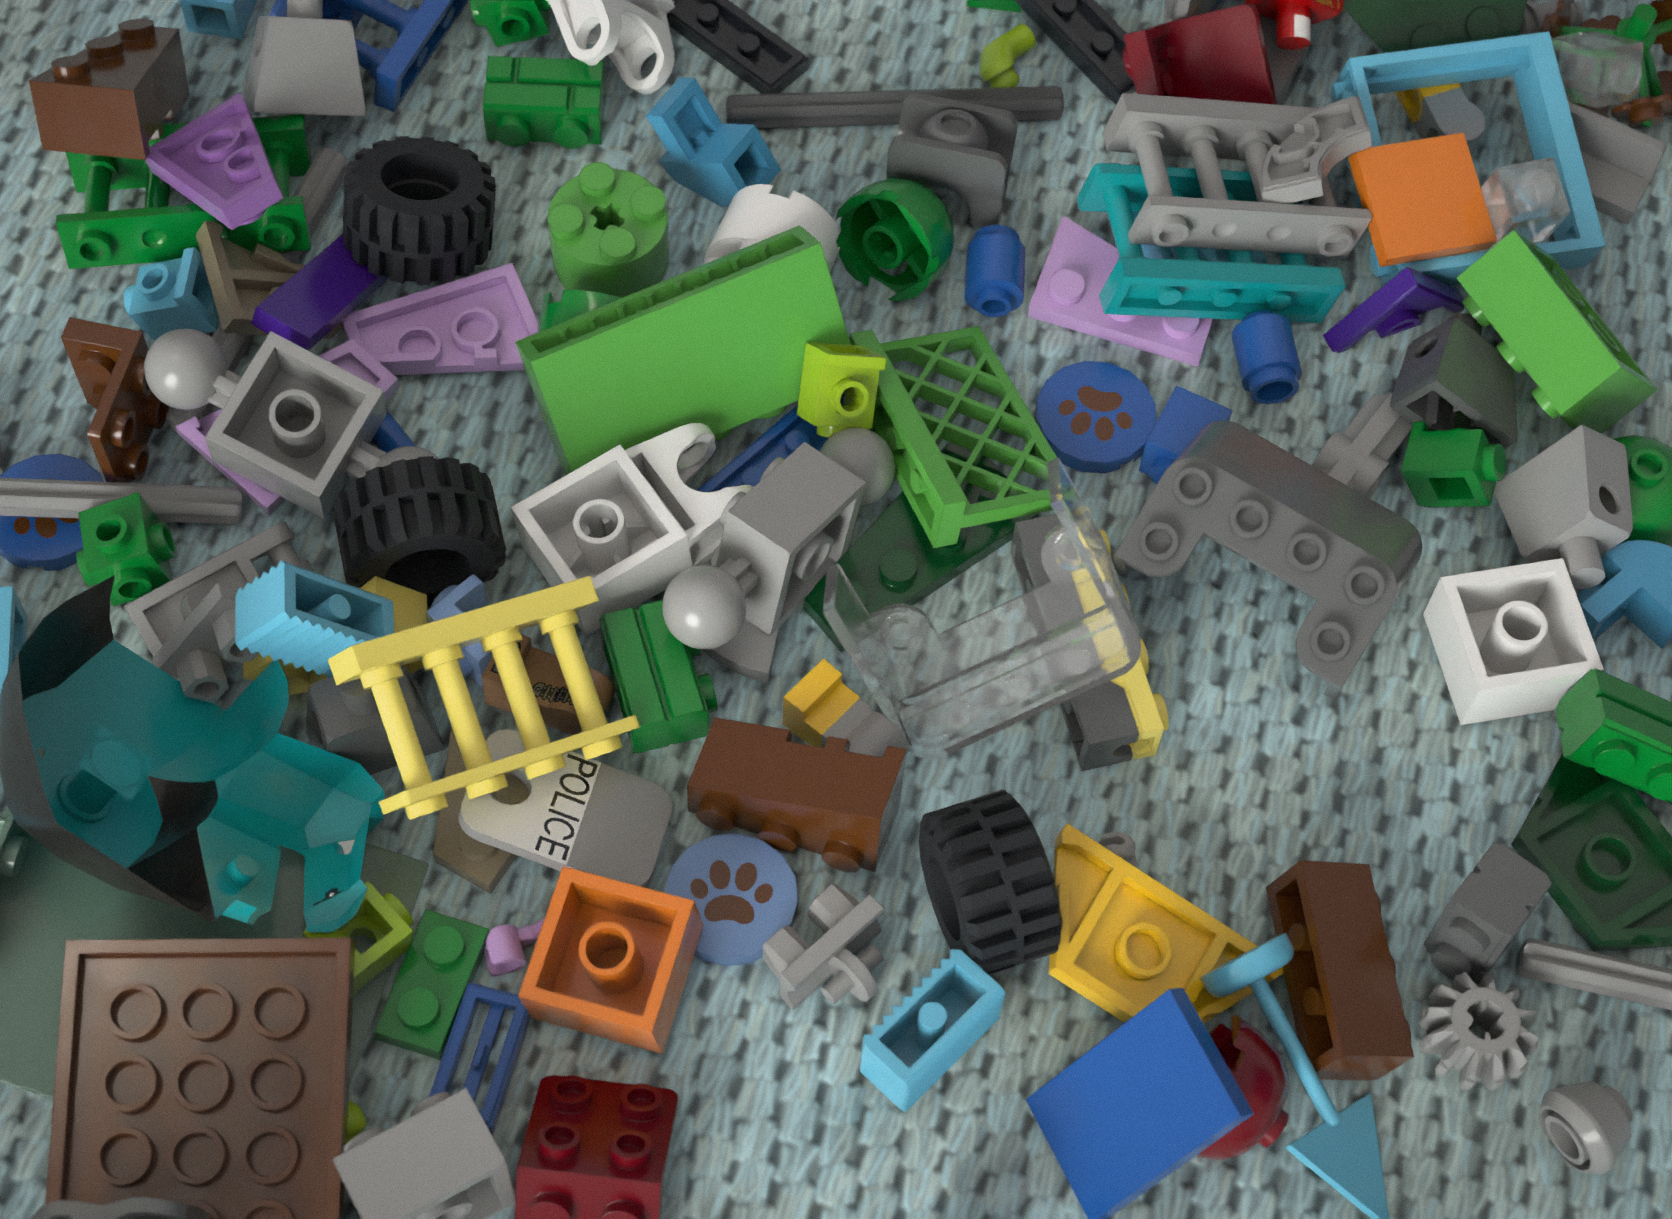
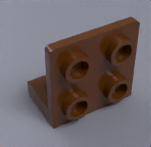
(113, 381)

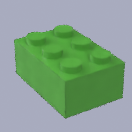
(1553, 335)

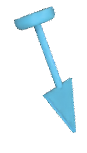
(1346, 1142)

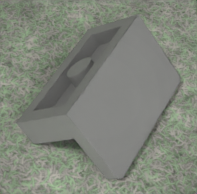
(1616, 161)

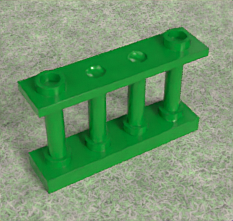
(164, 231)

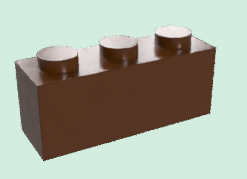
(1340, 970)

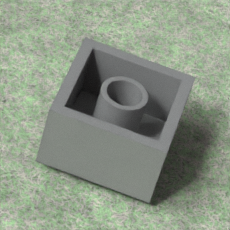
(428, 1165)

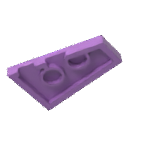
(219, 164)

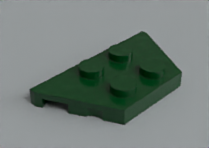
(1432, 23)
(1603, 858)

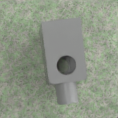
(304, 64)
(1570, 503)

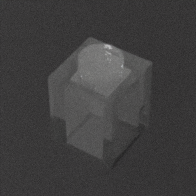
(1599, 67)
(1526, 199)

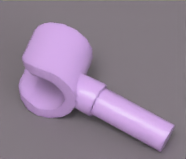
(505, 945)

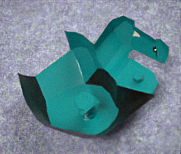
(171, 787)

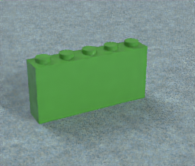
(686, 351)

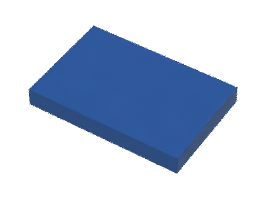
(1138, 1105)

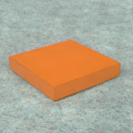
(1422, 199)

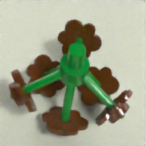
(1647, 24)

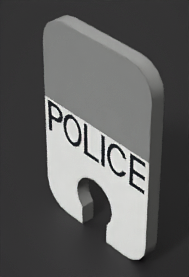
(574, 817)

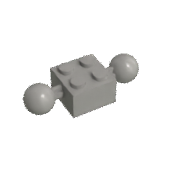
(285, 422)
(780, 539)

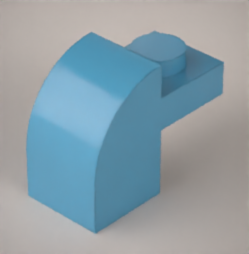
(705, 153)
(1635, 587)

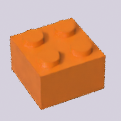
(612, 959)

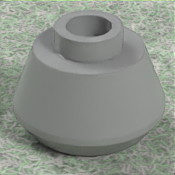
(1587, 1125)

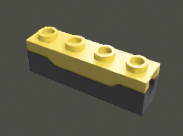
(1115, 718)

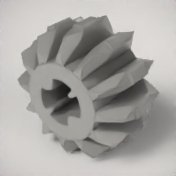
(1501, 1048)

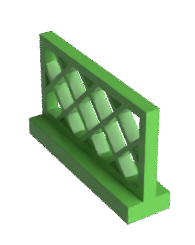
(932, 478)

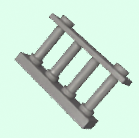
(1212, 132)

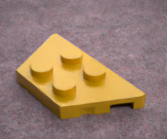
(1132, 936)

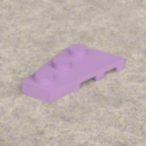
(1070, 298)

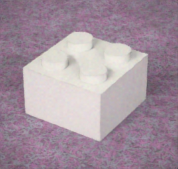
(1509, 639)

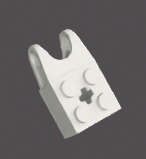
(624, 32)
(627, 521)

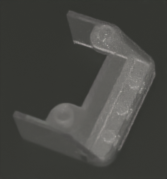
(1005, 661)

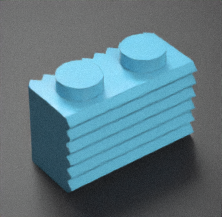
(307, 617)
(930, 1029)

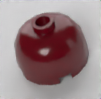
(1263, 1082)

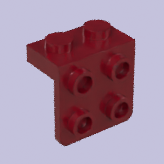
(1203, 57)
(595, 1150)

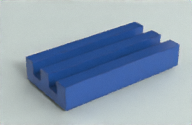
(508, 1058)

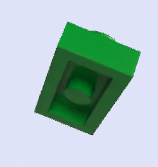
(432, 984)

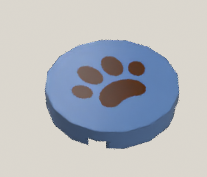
(740, 893)

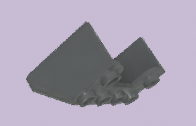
(1288, 523)

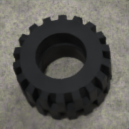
(418, 210)
(420, 525)
(990, 881)

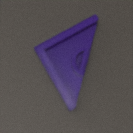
(1394, 308)

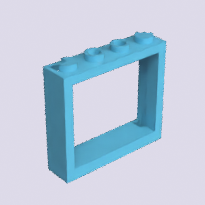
(1545, 114)

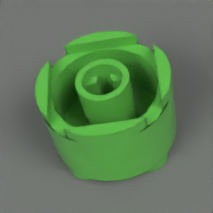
(609, 232)

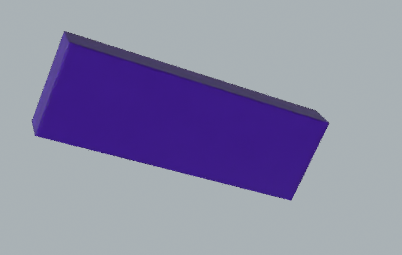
(317, 297)

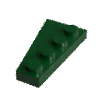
(897, 561)

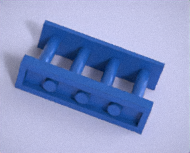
(418, 38)

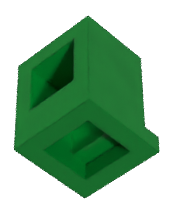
(1452, 467)

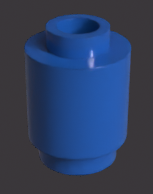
(995, 271)
(1267, 357)

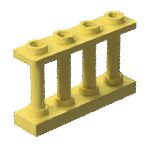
(439, 648)

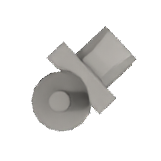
(204, 643)
(847, 930)

